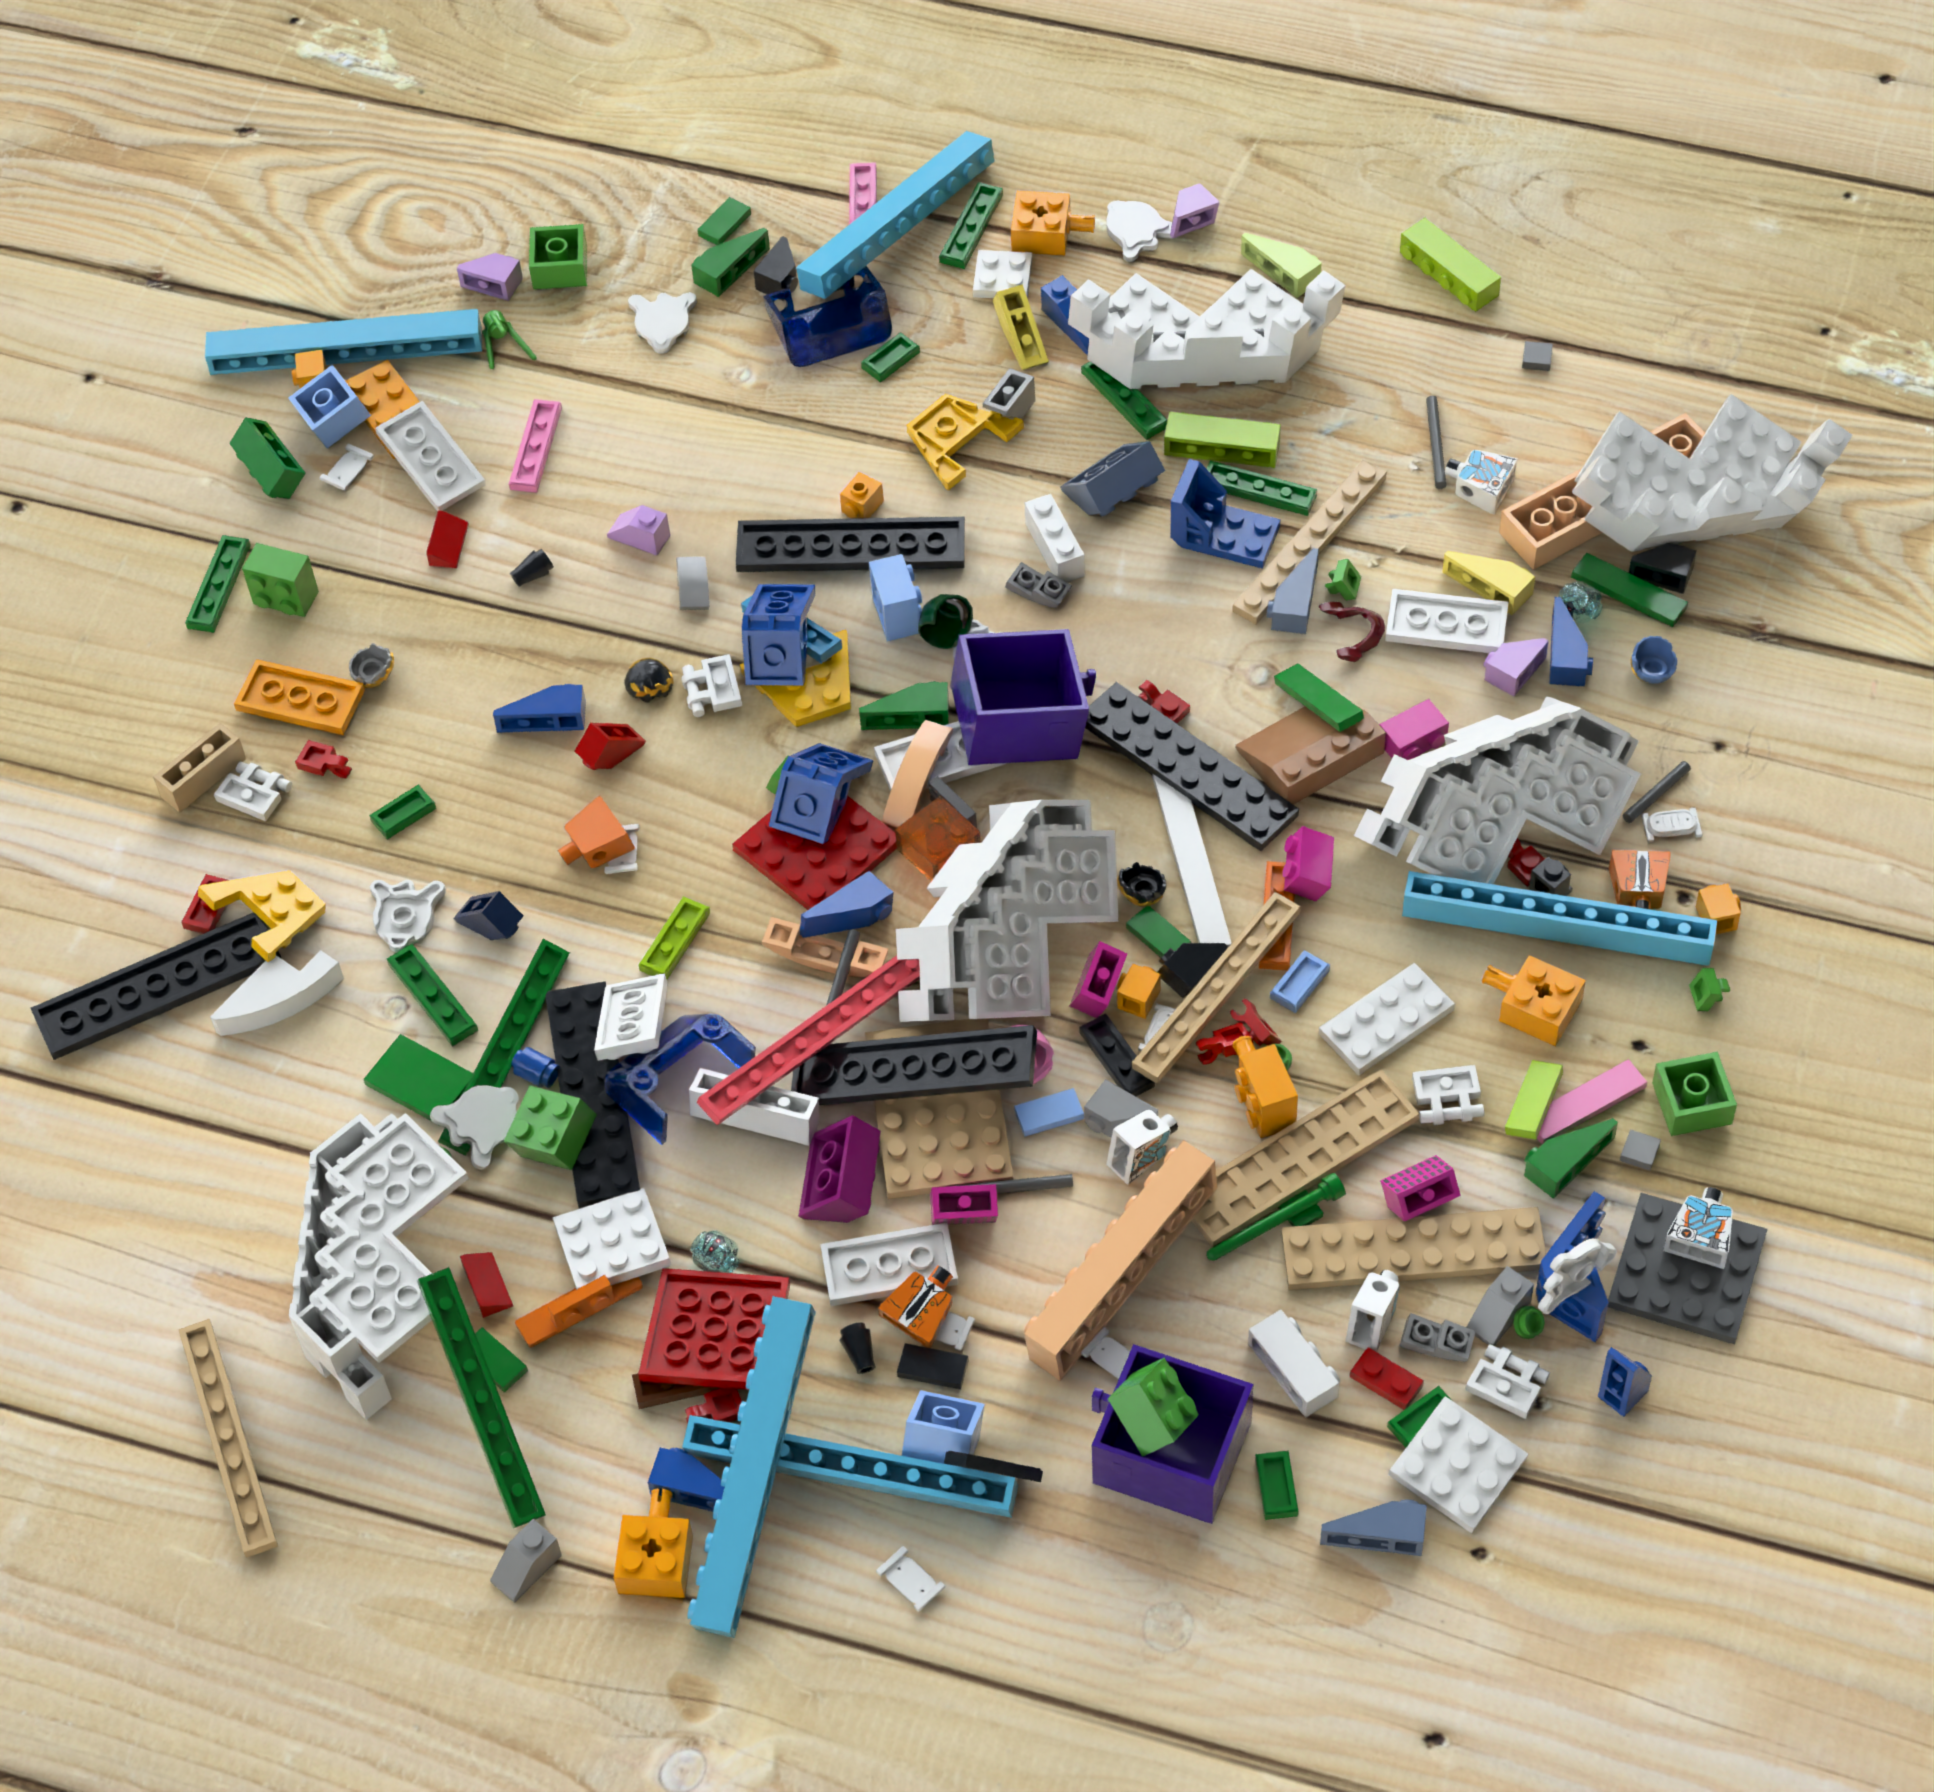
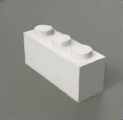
(1054, 538)
(1294, 1362)

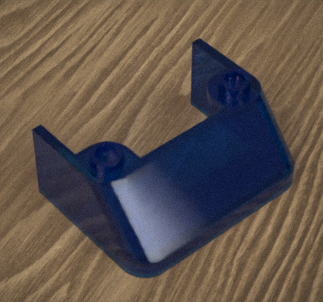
(637, 1075)

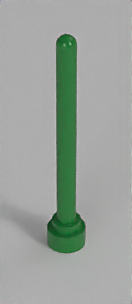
(1329, 1189)

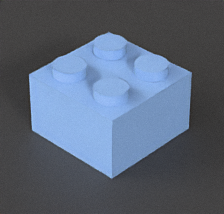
(329, 406)
(895, 596)
(940, 1426)

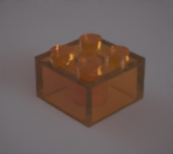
(933, 836)

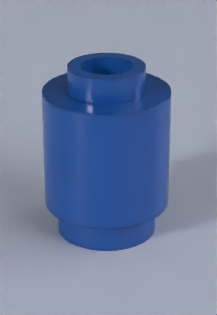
(535, 1067)

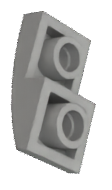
(692, 583)
(1039, 588)
(1437, 1340)

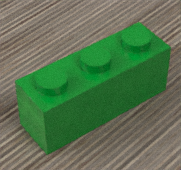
(267, 458)

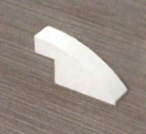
(276, 993)

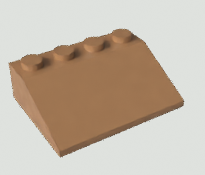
(1308, 753)

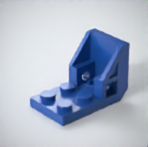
(1211, 527)
(776, 634)
(815, 790)
(1588, 1307)

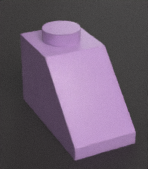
(1193, 210)
(491, 275)
(642, 529)
(1515, 664)

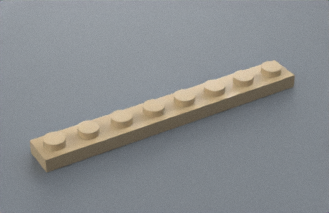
(1314, 534)
(1215, 987)
(228, 1438)

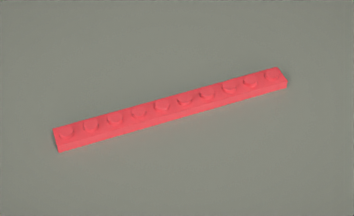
(808, 1038)

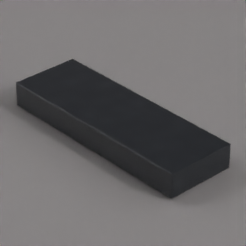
(1114, 1054)
(993, 1466)

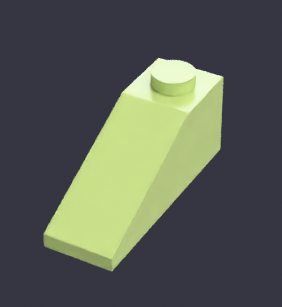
(1284, 263)

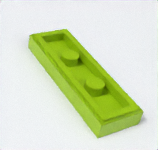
(674, 938)
(1534, 1099)

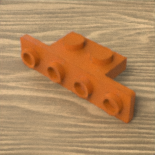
(573, 1308)

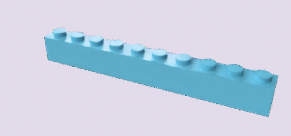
(895, 214)
(344, 341)
(1559, 918)
(752, 1467)
(867, 1469)

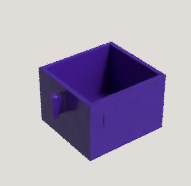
(1020, 696)
(1195, 1467)

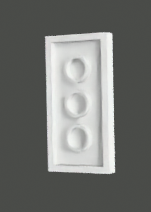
(430, 456)
(1446, 621)
(948, 767)
(631, 1017)
(1386, 1019)
(881, 1262)

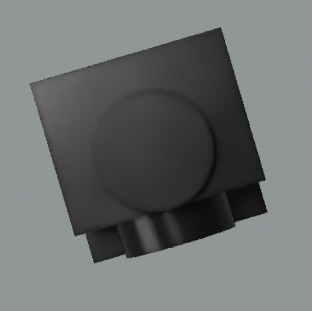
(1553, 875)

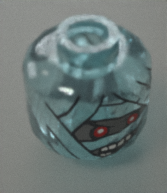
(1581, 601)
(715, 1252)

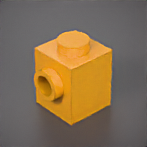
(308, 367)
(861, 497)
(1720, 905)
(1138, 990)

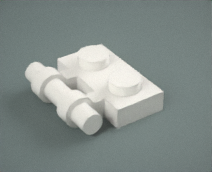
(721, 685)
(251, 797)
(1447, 1086)
(1505, 1388)

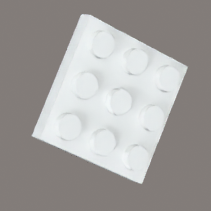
(612, 1240)
(1458, 1464)

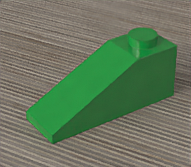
(728, 261)
(908, 708)
(1565, 1156)

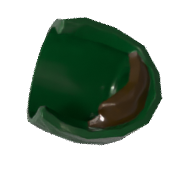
(944, 620)

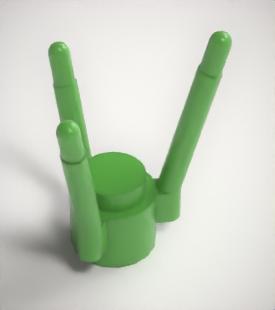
(497, 327)

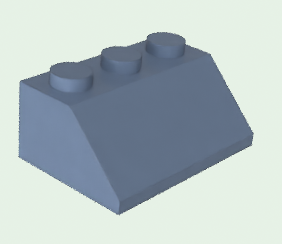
(1114, 478)

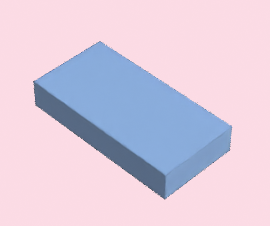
(1299, 981)
(1049, 1112)

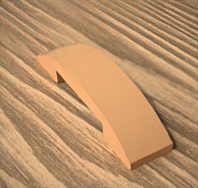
(915, 772)
(819, 952)

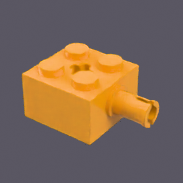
(1044, 221)
(1537, 998)
(1264, 1088)
(659, 1537)

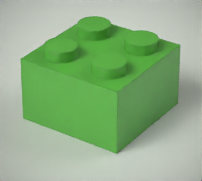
(558, 256)
(280, 580)
(1694, 1093)
(550, 1127)
(1153, 1406)

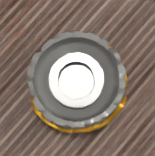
(371, 666)

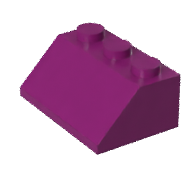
(840, 1172)

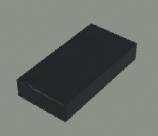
(932, 1366)

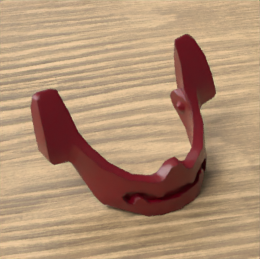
(1372, 639)

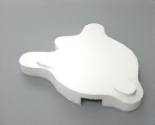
(1135, 227)
(662, 319)
(403, 913)
(479, 1119)
(1572, 1269)

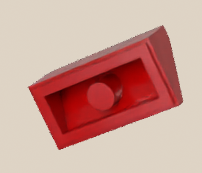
(446, 540)
(486, 1283)

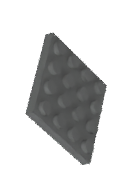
(1682, 1289)

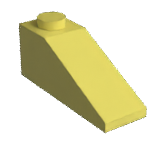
(1020, 327)
(1491, 578)

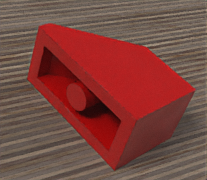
(607, 745)

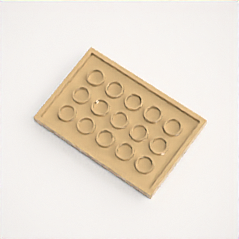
(941, 1136)

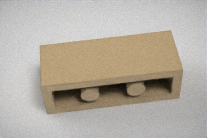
(199, 767)

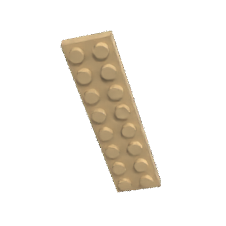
(1303, 1155)
(1414, 1248)

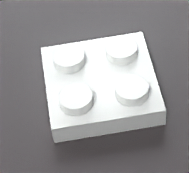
(1001, 271)

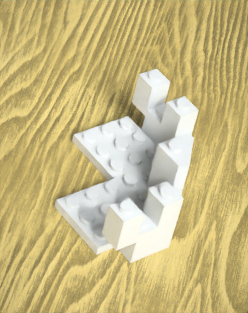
(1216, 344)
(1730, 484)
(1492, 776)
(996, 906)
(351, 1269)

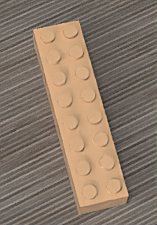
(1554, 517)
(1120, 1259)

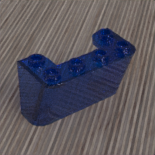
(833, 326)

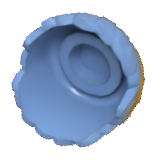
(1653, 660)

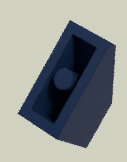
(490, 916)

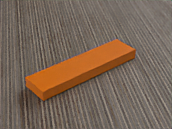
(1279, 955)

